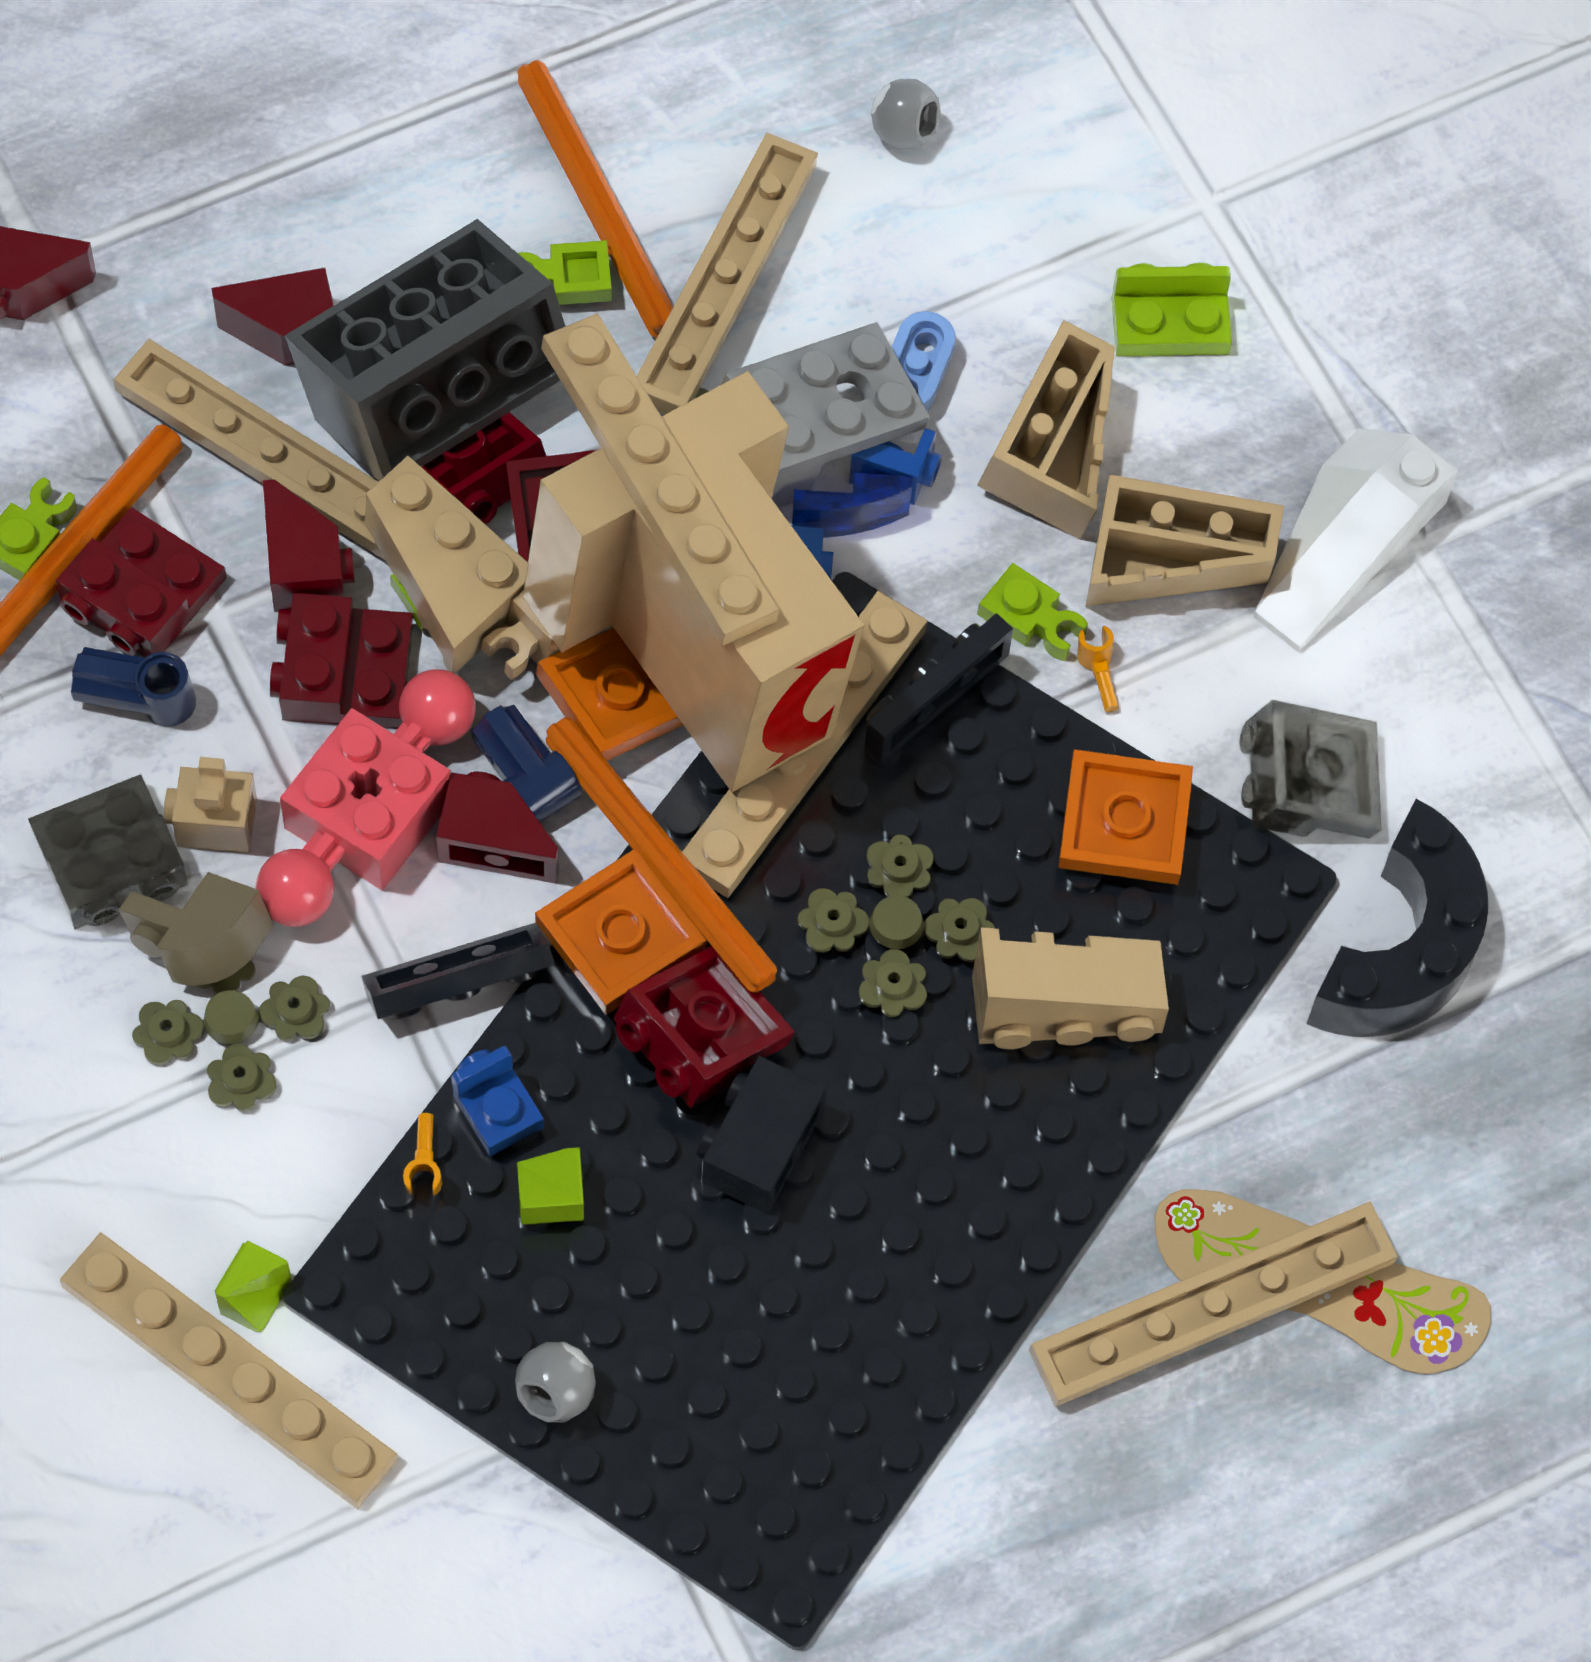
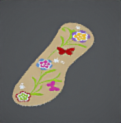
(1394, 1313)

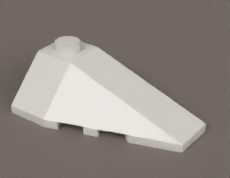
(1353, 523)

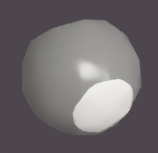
(905, 113)
(555, 1381)

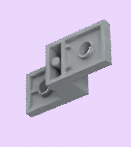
(822, 421)

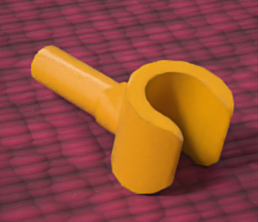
(1098, 661)
(423, 1155)

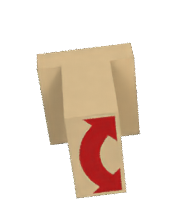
(603, 568)

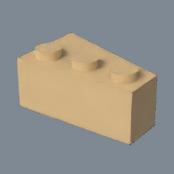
(1056, 434)
(1179, 542)
(445, 559)
(1067, 990)

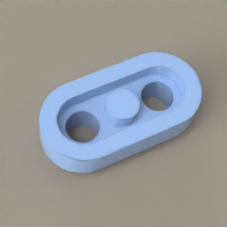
(925, 368)

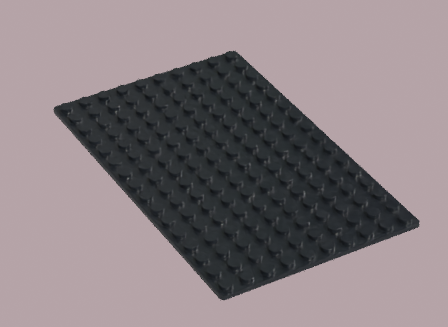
(809, 1363)

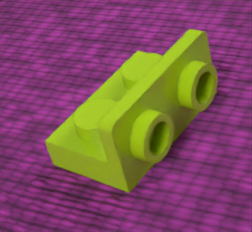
(1171, 310)

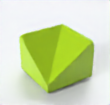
(551, 1187)
(252, 1286)

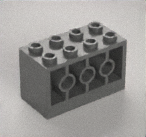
(429, 351)

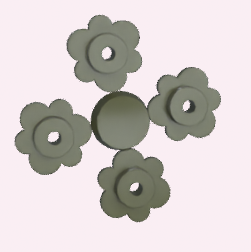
(894, 924)
(231, 1020)

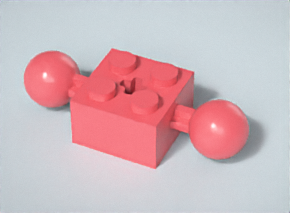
(366, 798)

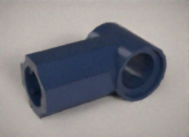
(130, 684)
(522, 759)

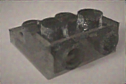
(1311, 771)
(106, 849)

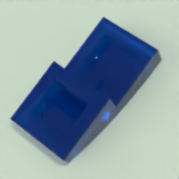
(872, 504)

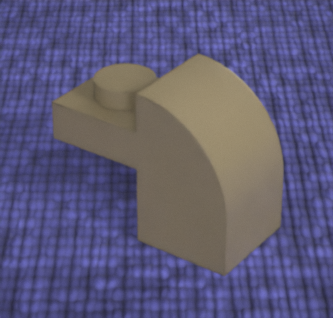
(206, 938)

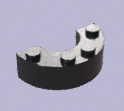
(1415, 979)

